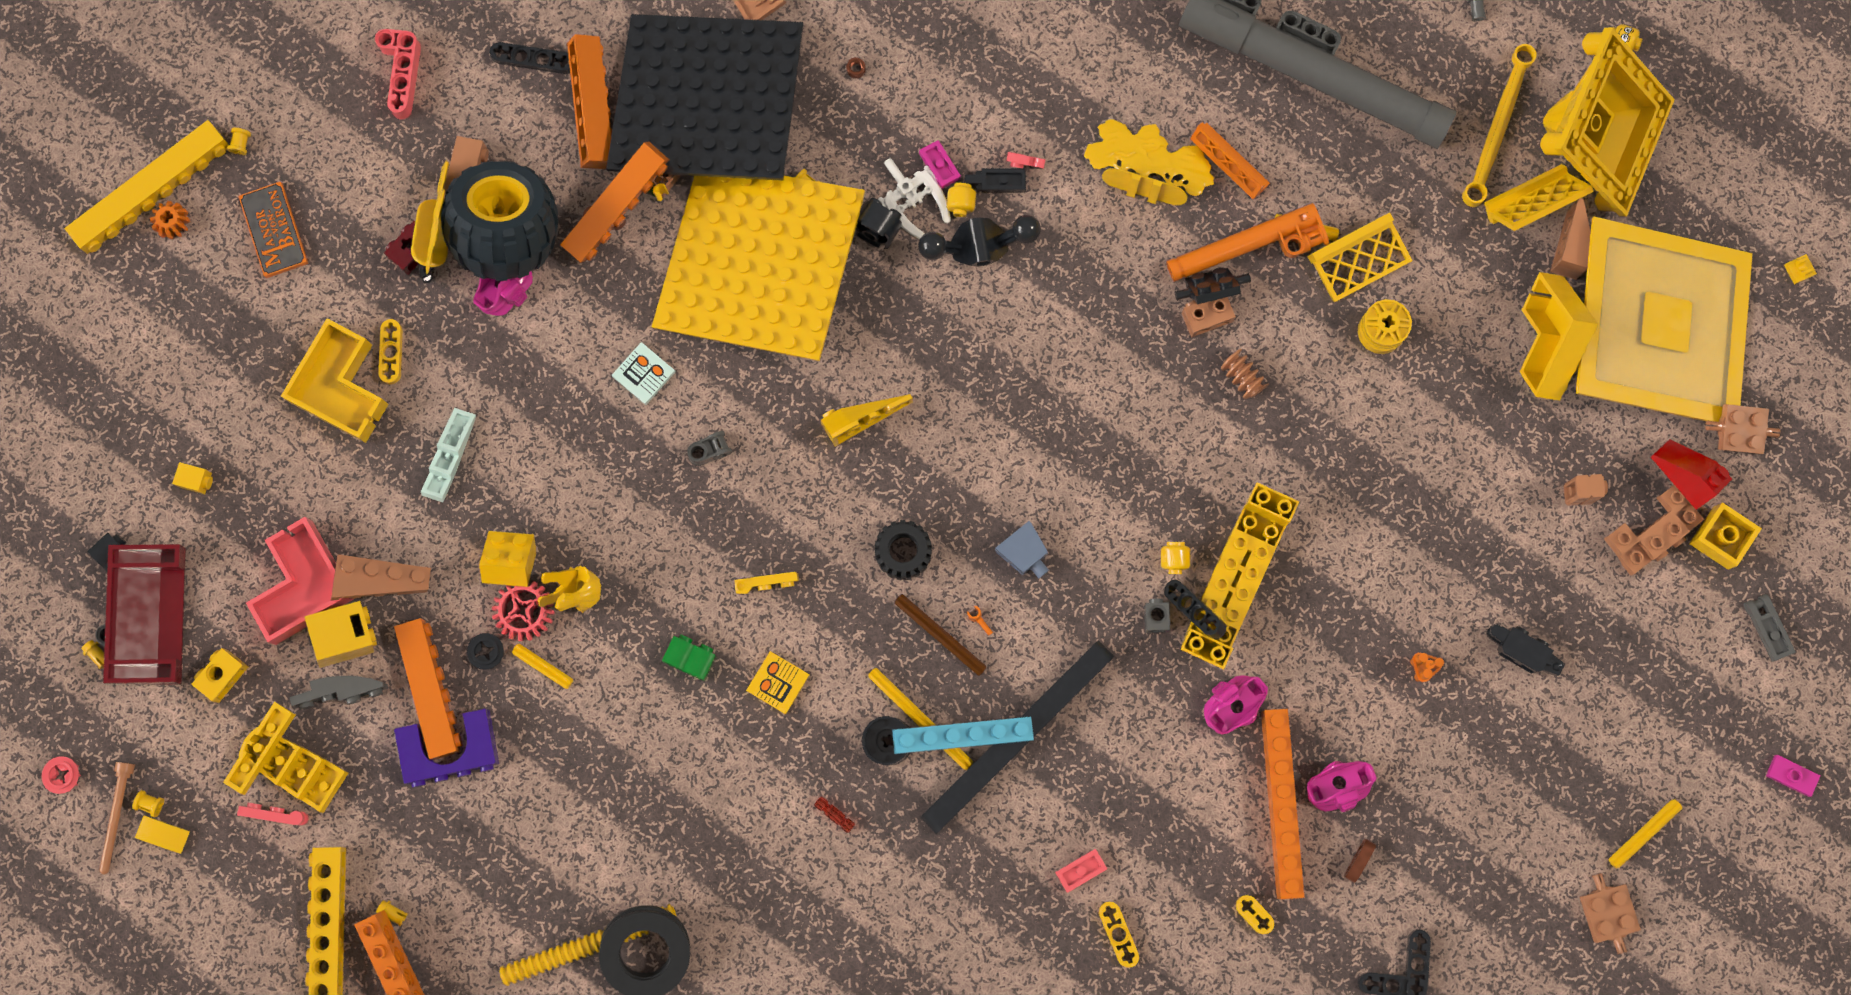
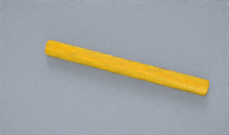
(915, 713)

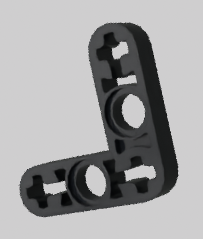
(1403, 981)

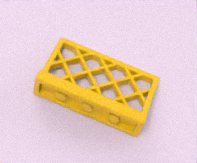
(1526, 196)
(1351, 240)

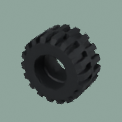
(903, 530)

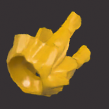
(577, 589)

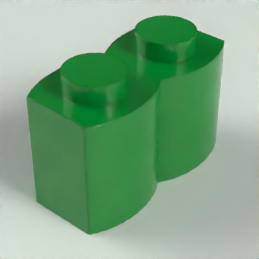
(689, 658)

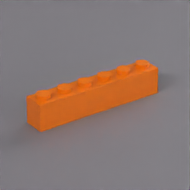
(590, 100)
(615, 202)
(427, 689)

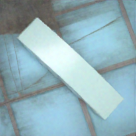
(448, 456)

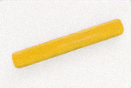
(1645, 833)

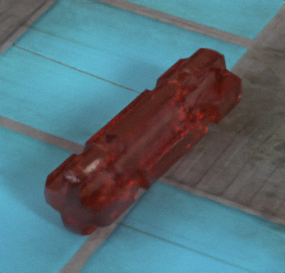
(834, 814)

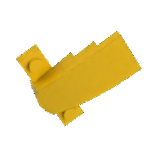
(285, 763)

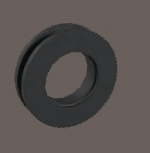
(643, 919)

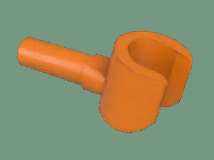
(980, 620)

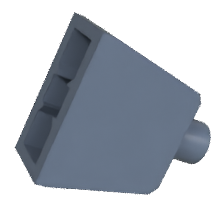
(1024, 551)

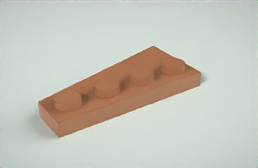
(370, 577)

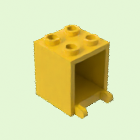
(334, 635)

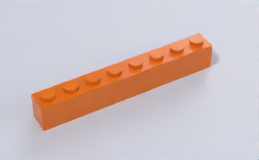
(1282, 804)

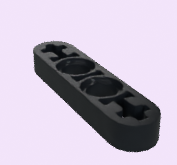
(532, 56)
(1194, 609)

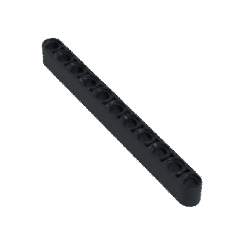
(1000, 754)

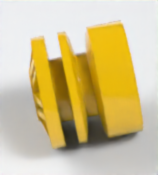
(1372, 328)

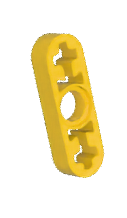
(396, 335)
(1119, 953)

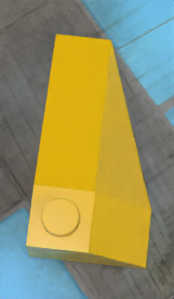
(852, 420)

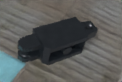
(1524, 650)

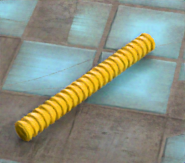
(559, 955)

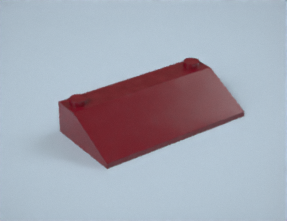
(144, 614)

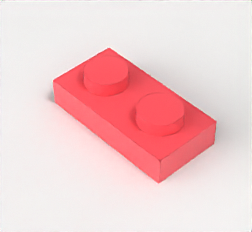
(1081, 870)

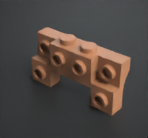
(1653, 542)

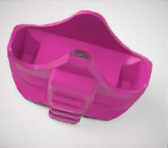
(501, 299)
(1218, 711)
(1358, 778)

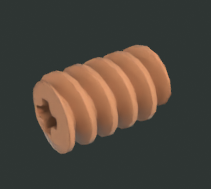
(1243, 375)

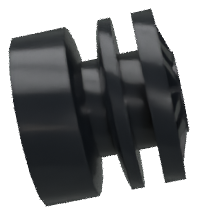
(875, 746)

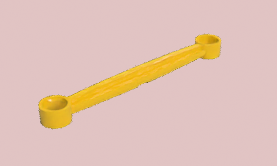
(1499, 125)

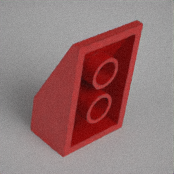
(1691, 472)

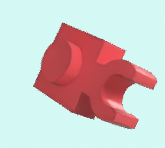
(1019, 160)

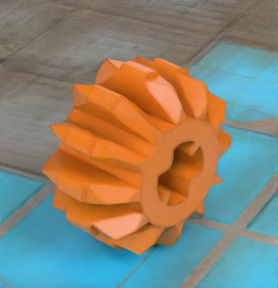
(174, 225)

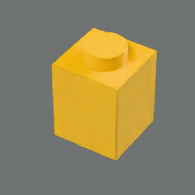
(192, 478)

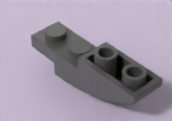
(347, 688)

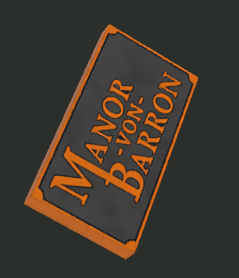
(273, 229)

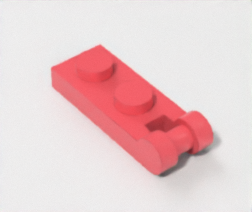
(275, 814)

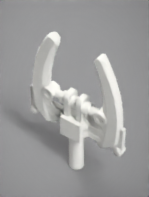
(907, 189)

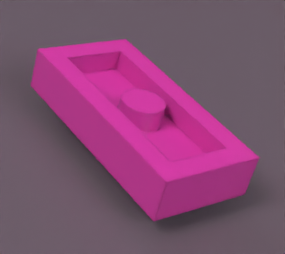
(939, 164)
(1793, 775)

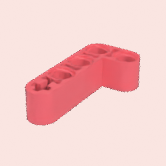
(400, 75)

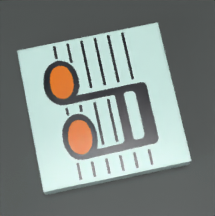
(643, 373)

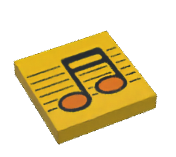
(778, 682)

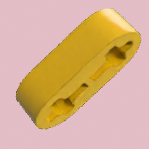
(1259, 910)

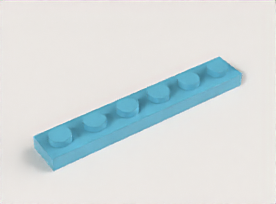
(962, 735)

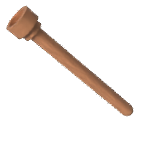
(123, 771)

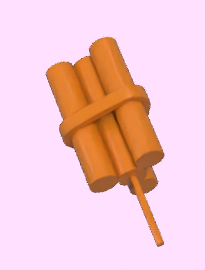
(1424, 667)

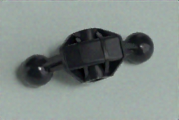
(979, 240)

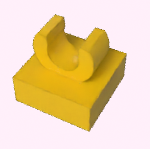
(1800, 269)

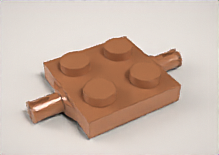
(1743, 429)
(1610, 913)

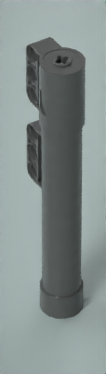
(1306, 53)

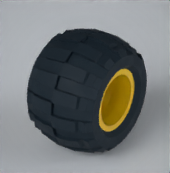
(499, 220)

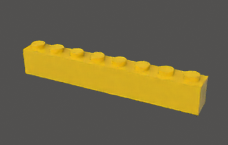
(147, 187)

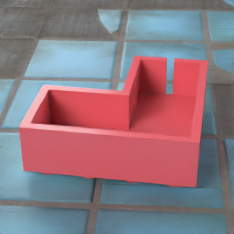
(307, 586)

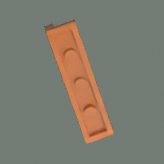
(1229, 160)

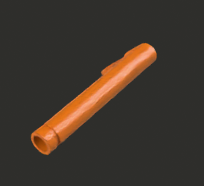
(1293, 226)

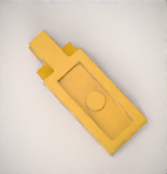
(744, 586)

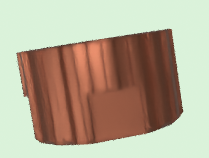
(853, 61)

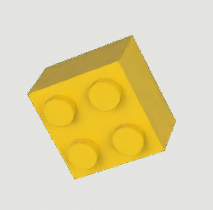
(1725, 536)
(507, 558)

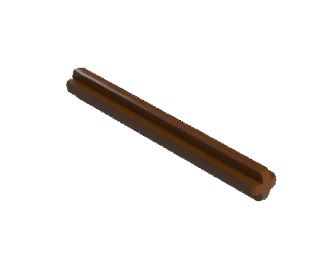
(940, 634)

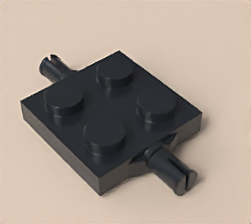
(1212, 285)

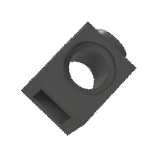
(1151, 625)

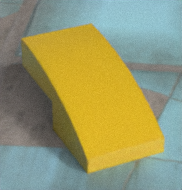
(162, 834)

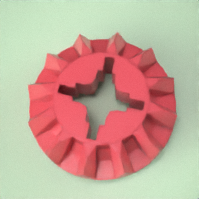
(51, 770)

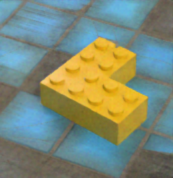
(1562, 338)
(325, 386)

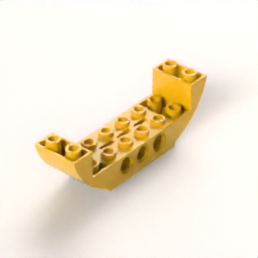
(1240, 571)

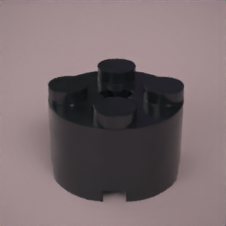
(878, 224)

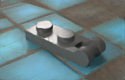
(1769, 628)

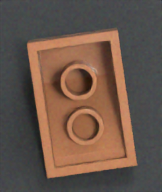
(1573, 244)

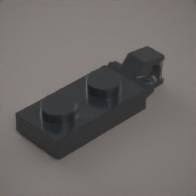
(998, 180)

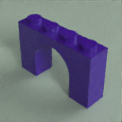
(479, 753)

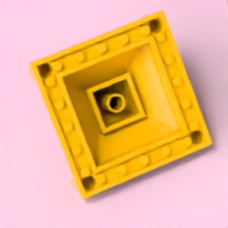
(1609, 121)

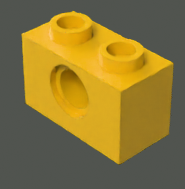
(232, 670)

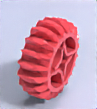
(513, 615)

